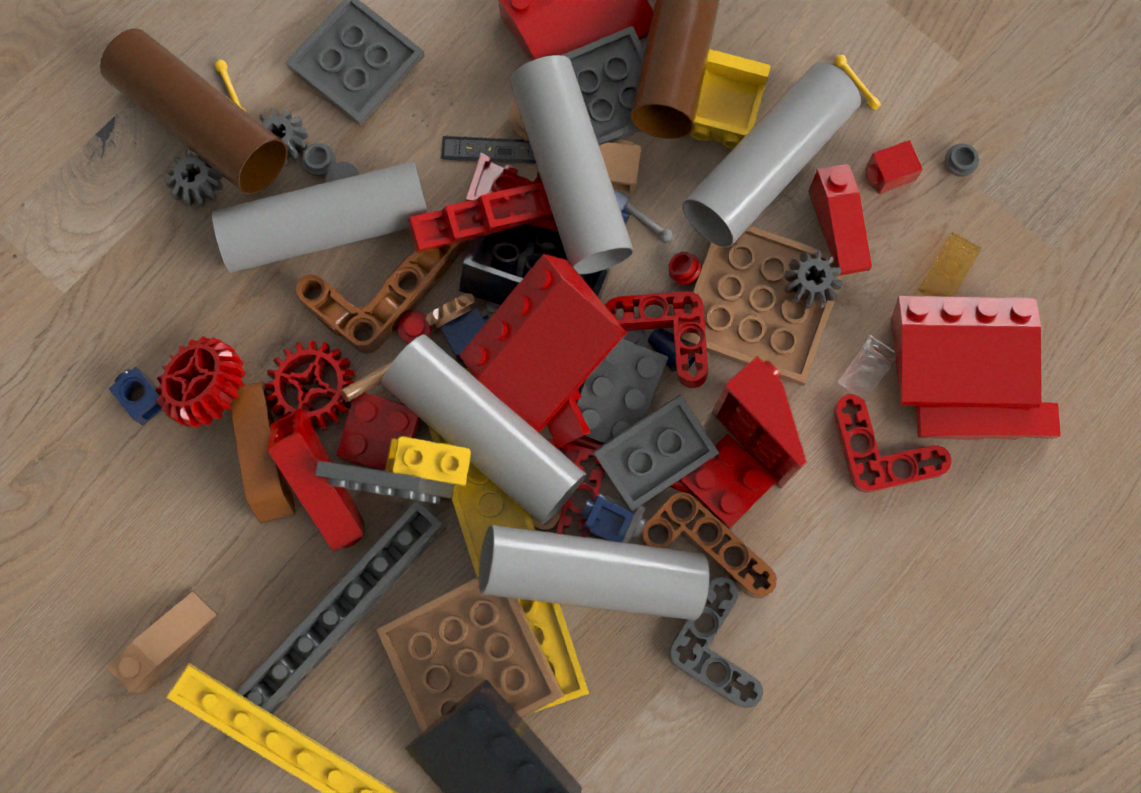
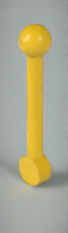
(841, 62)
(221, 66)

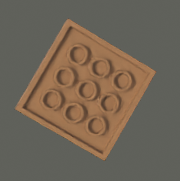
(751, 312)
(458, 644)

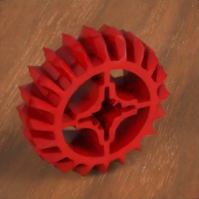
(316, 373)
(200, 382)

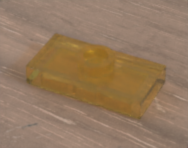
(950, 267)

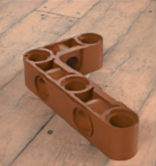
(387, 306)

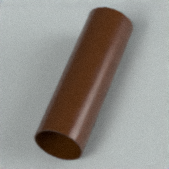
(674, 67)
(193, 111)

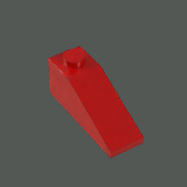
(841, 218)

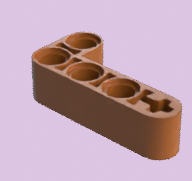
(261, 477)
(714, 550)

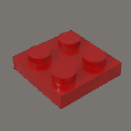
(371, 426)
(729, 482)

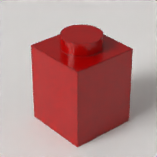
(893, 167)

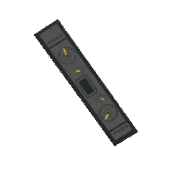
(498, 149)

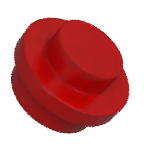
(684, 268)
(412, 326)

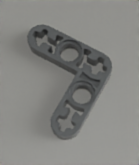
(705, 656)

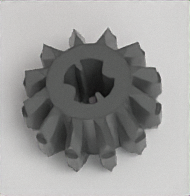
(289, 129)
(183, 180)
(818, 270)

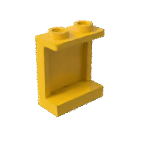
(729, 98)
(428, 460)

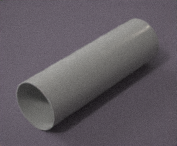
(771, 154)
(571, 164)
(318, 217)
(476, 419)
(593, 573)

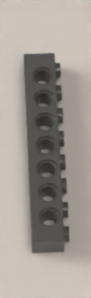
(342, 609)

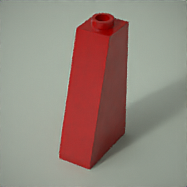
(297, 453)

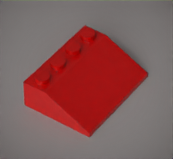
(565, 25)
(543, 341)
(968, 351)
(760, 418)

